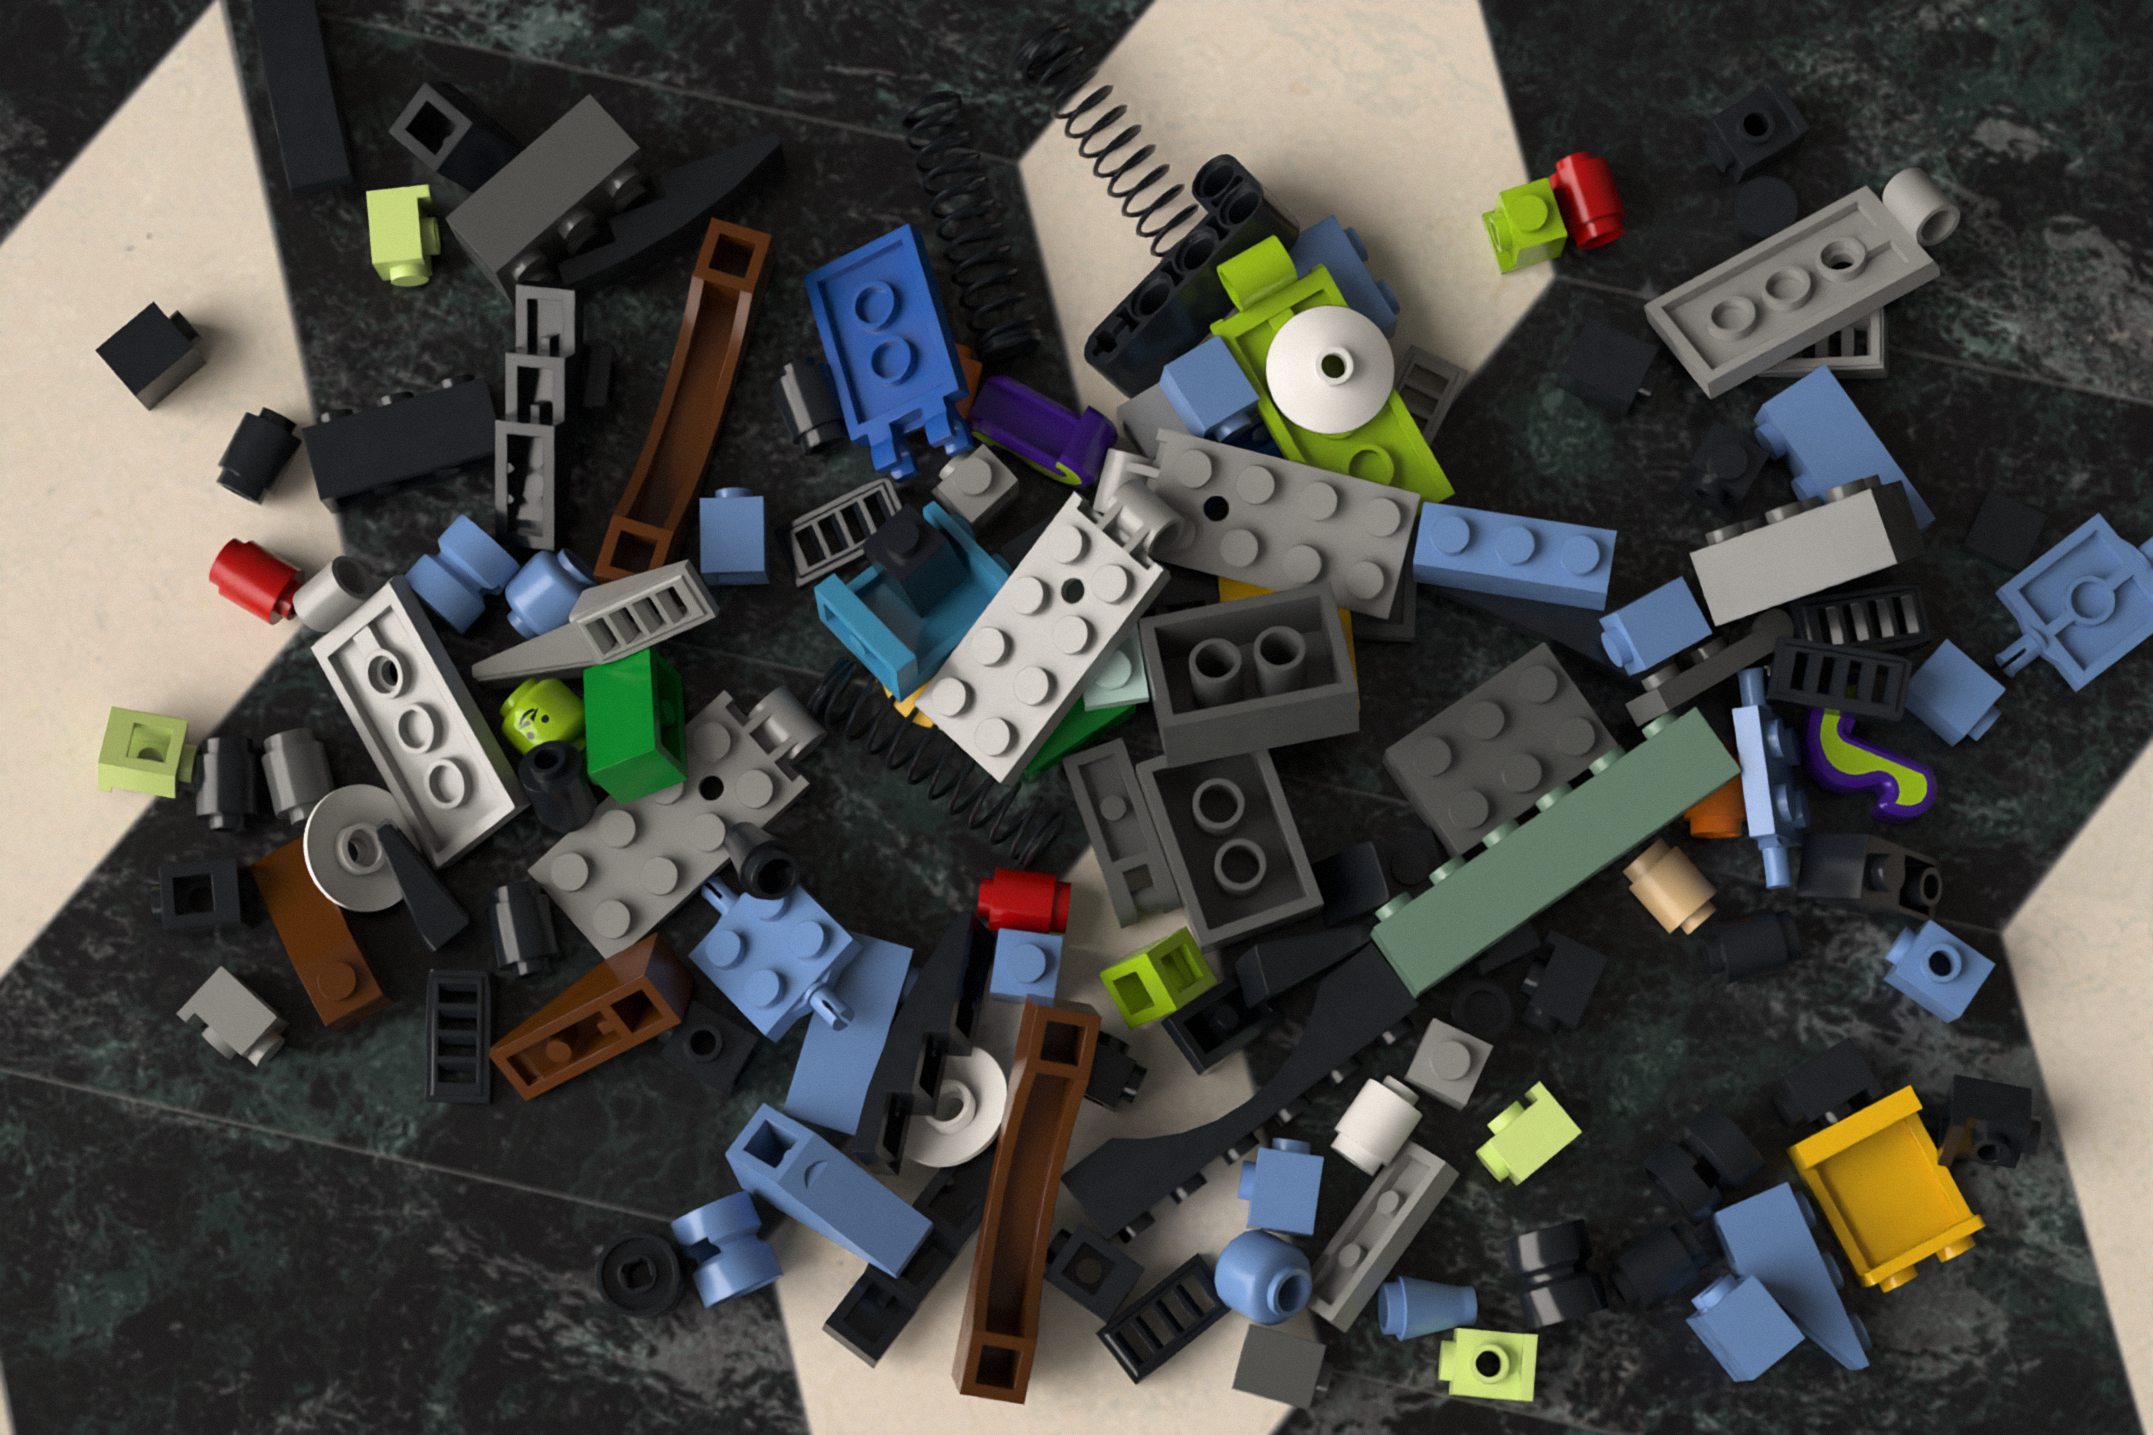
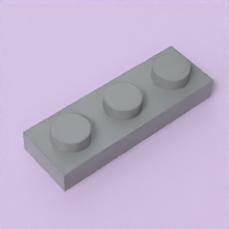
(1377, 1233)

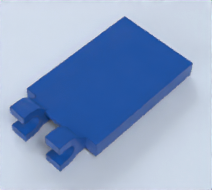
(891, 350)

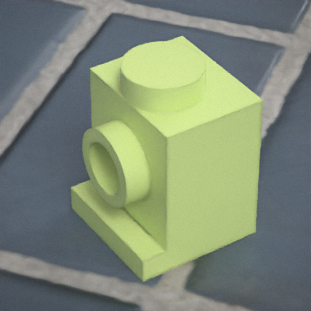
(403, 234)
(139, 736)
(1527, 1136)
(1516, 1371)

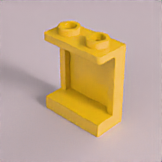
(1885, 1192)

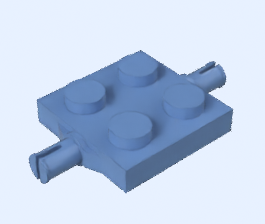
(2081, 603)
(1767, 758)
(776, 957)

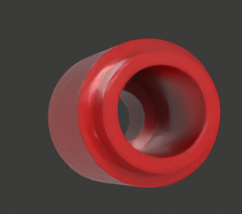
(1588, 200)
(257, 580)
(1024, 901)

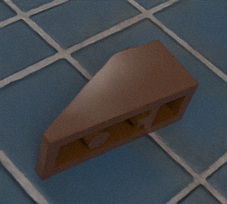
(320, 941)
(597, 1018)

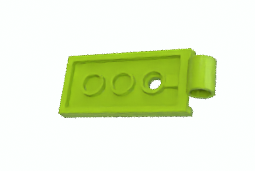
(1268, 296)

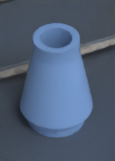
(1422, 1307)

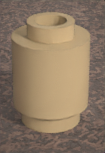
(1671, 887)

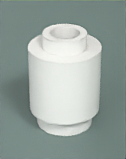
(1376, 1124)

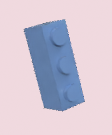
(1827, 441)
(1513, 556)
(839, 1064)

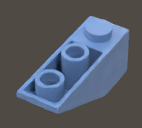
(826, 1191)
(1774, 1242)

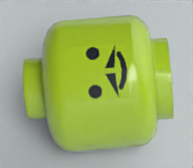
(542, 714)

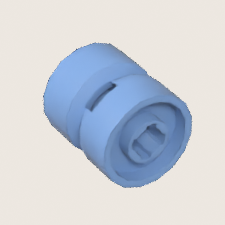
(462, 574)
(726, 1249)

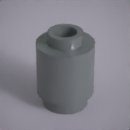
(296, 774)

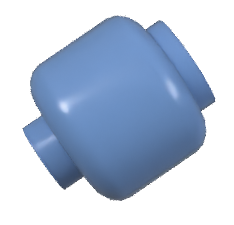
(547, 591)
(1263, 1277)

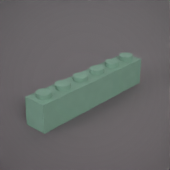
(1554, 851)

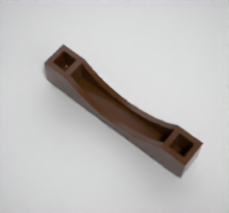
(707, 360)
(1012, 1246)

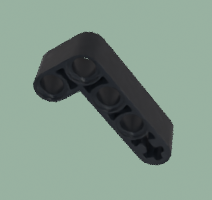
(1184, 292)

